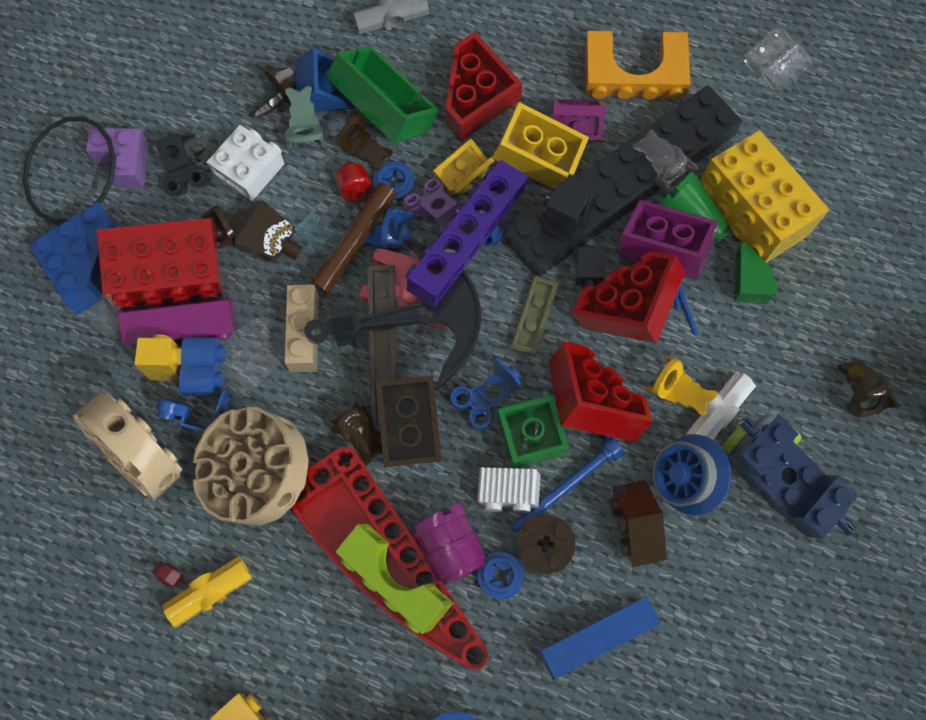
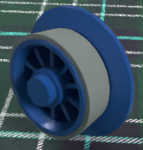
(692, 474)

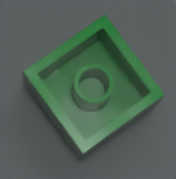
(532, 432)

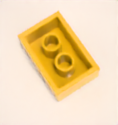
(540, 146)

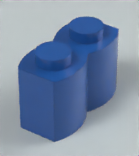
(201, 367)

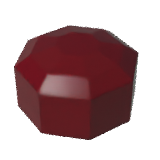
(166, 574)

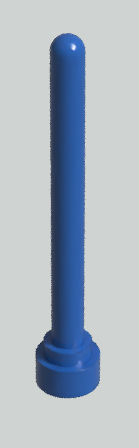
(609, 450)

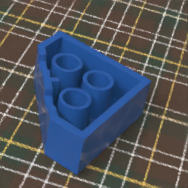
(72, 257)

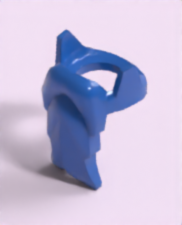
(392, 235)

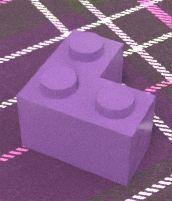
(130, 152)

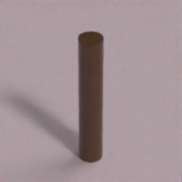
(354, 238)

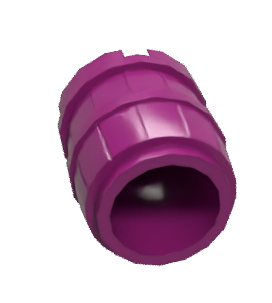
(449, 544)

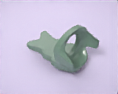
(303, 122)

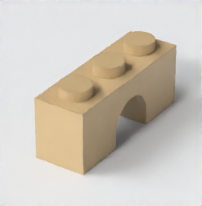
(301, 308)

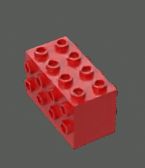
(159, 263)

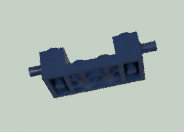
(811, 498)

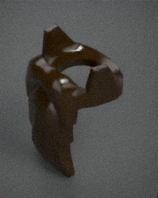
(279, 79)
(358, 142)
(228, 225)
(867, 386)
(356, 427)

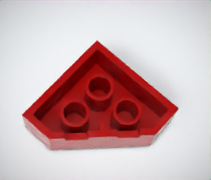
(478, 87)
(633, 298)
(594, 396)

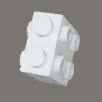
(246, 162)

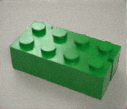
(382, 94)

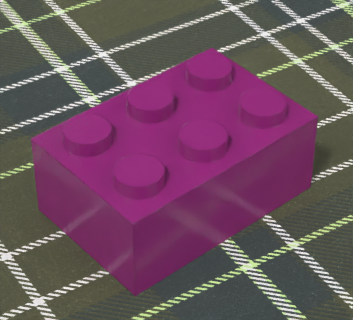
(670, 232)

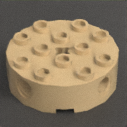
(128, 444)
(250, 466)

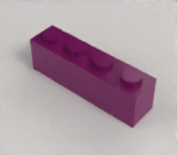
(179, 321)

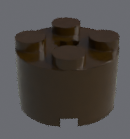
(558, 535)

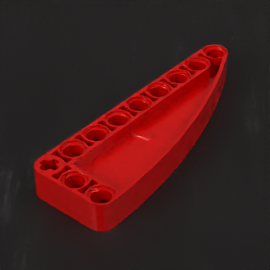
(336, 508)

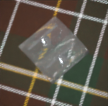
(778, 59)

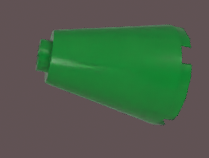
(693, 198)

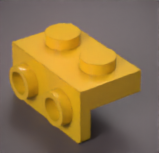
(462, 167)

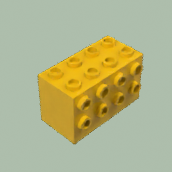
(762, 196)

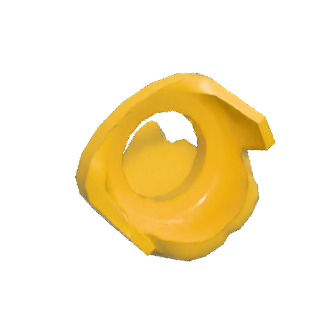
(679, 388)

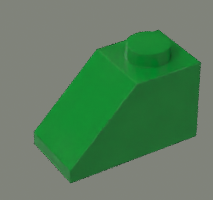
(753, 277)

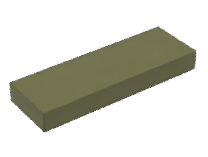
(534, 316)

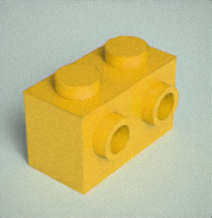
(158, 358)

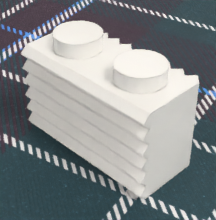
(509, 489)

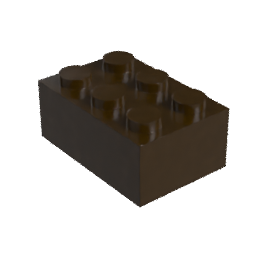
(408, 421)

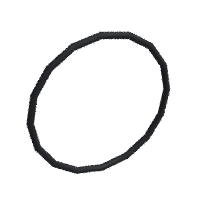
(41, 137)

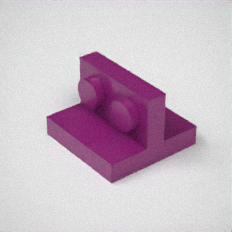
(581, 115)

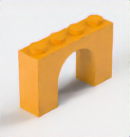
(608, 79)

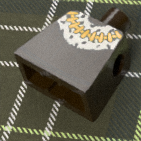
(267, 235)

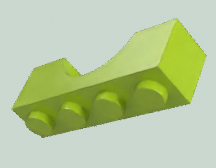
(366, 554)

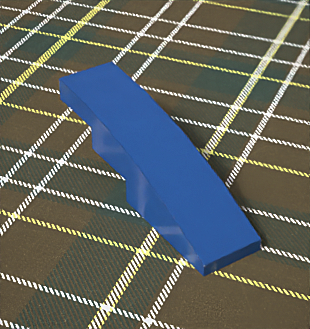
(599, 638)

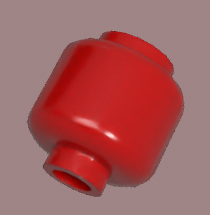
(353, 182)

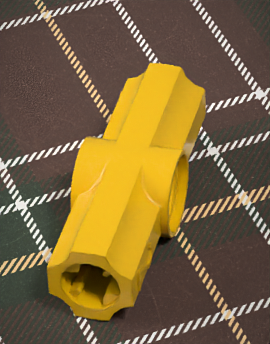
(206, 591)

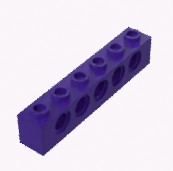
(431, 286)

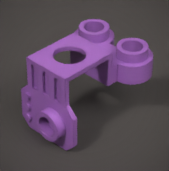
(428, 204)

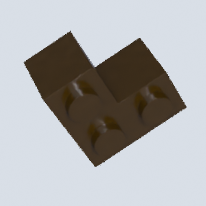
(640, 522)

